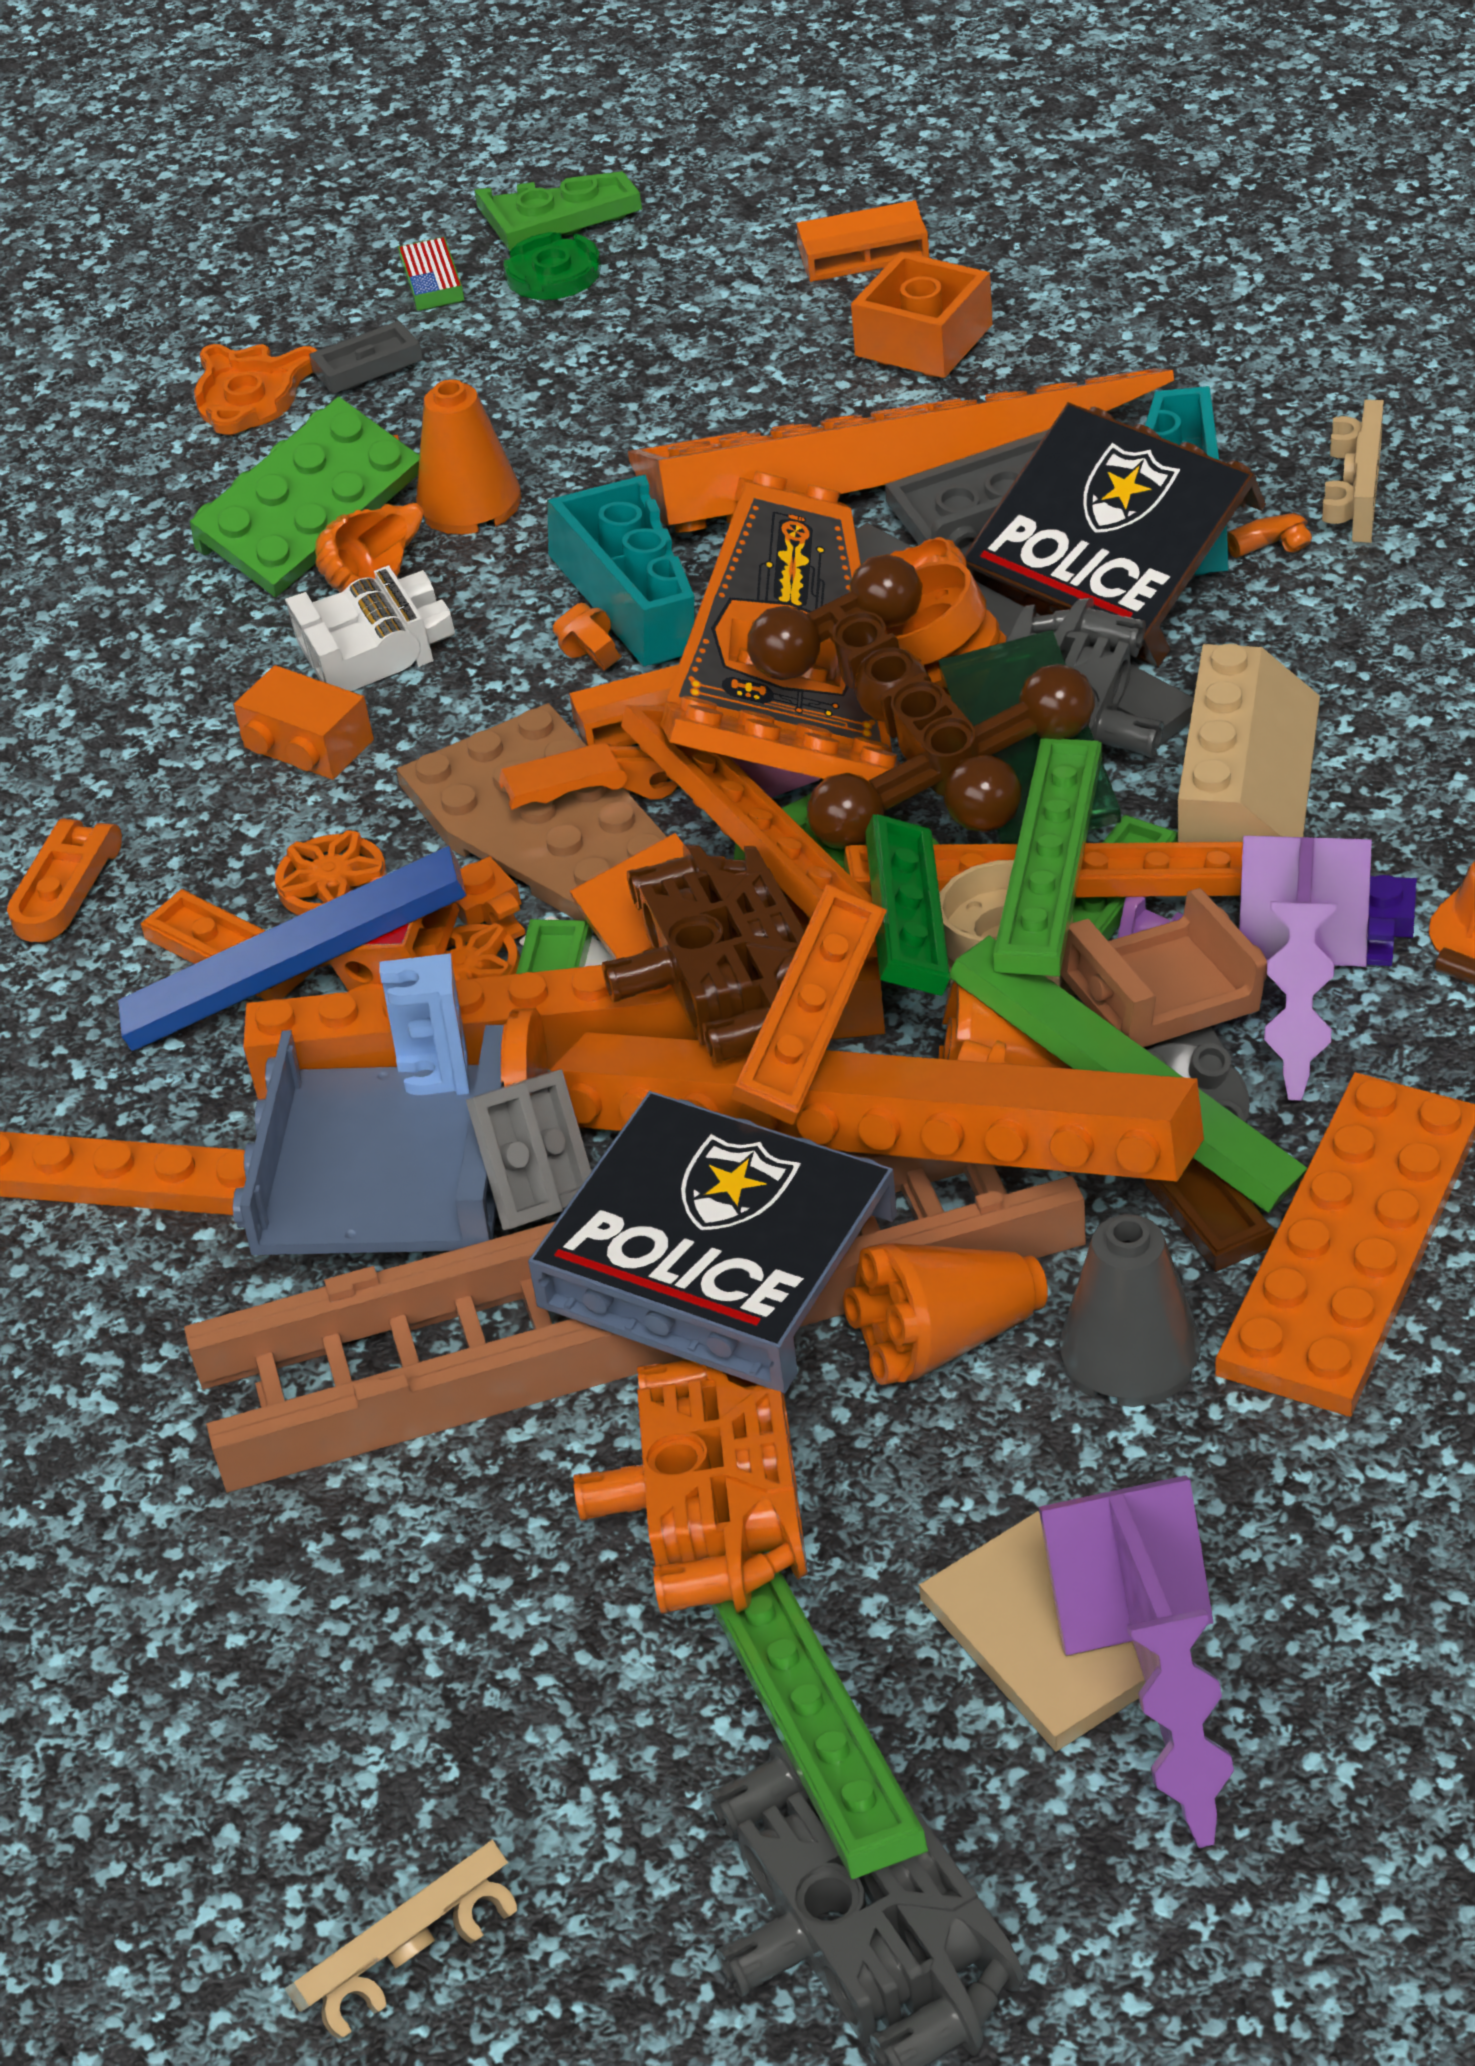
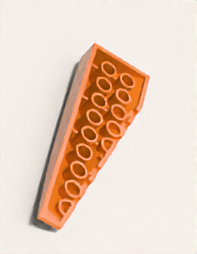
(857, 453)

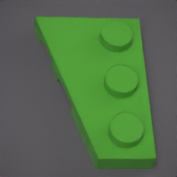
(561, 210)

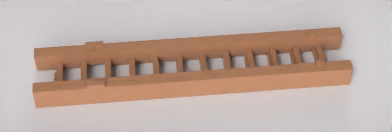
(529, 1365)

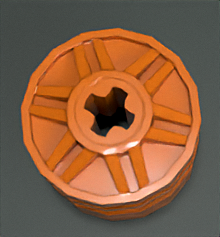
(949, 618)

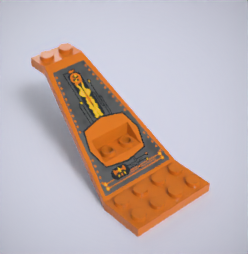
(775, 554)

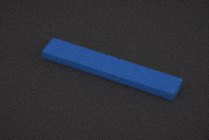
(291, 948)

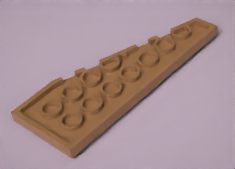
(538, 843)

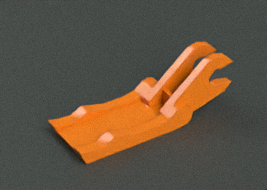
(582, 768)

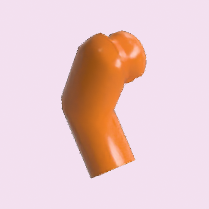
(1264, 531)

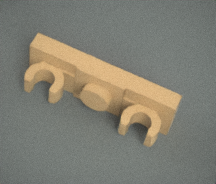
(1361, 448)
(402, 1936)

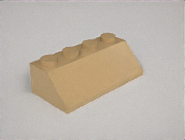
(1246, 748)

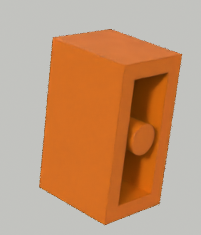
(303, 722)

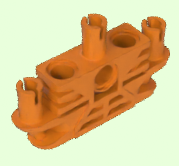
(711, 1483)

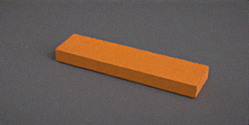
(808, 1004)

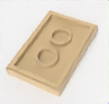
(1006, 1619)

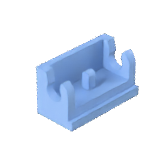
(426, 1023)

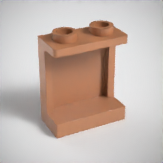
(1167, 975)

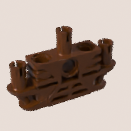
(716, 938)

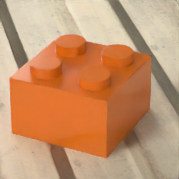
(922, 314)

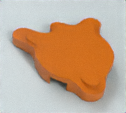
(248, 385)

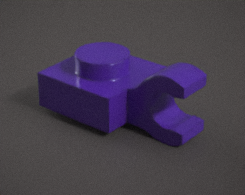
(1389, 916)

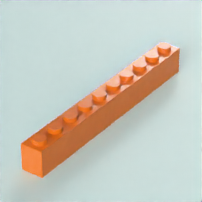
(357, 1033)
(916, 1106)

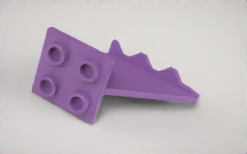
(1306, 913)
(1135, 1572)

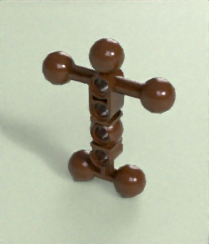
(896, 689)

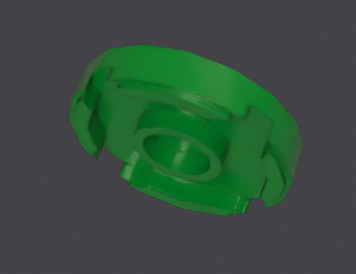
(552, 266)

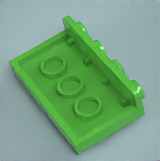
(282, 504)

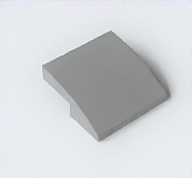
(530, 1147)

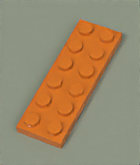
(1349, 1245)

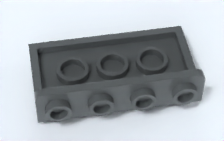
(959, 495)

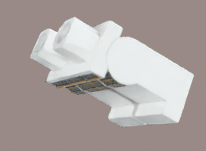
(370, 628)

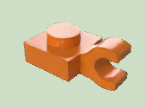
(490, 897)

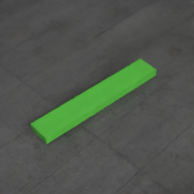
(1048, 858)
(1091, 1043)
(822, 1731)

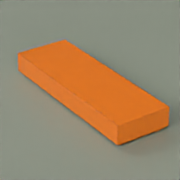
(200, 930)

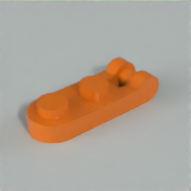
(61, 878)

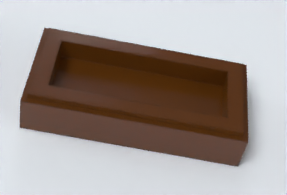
(1213, 1216)

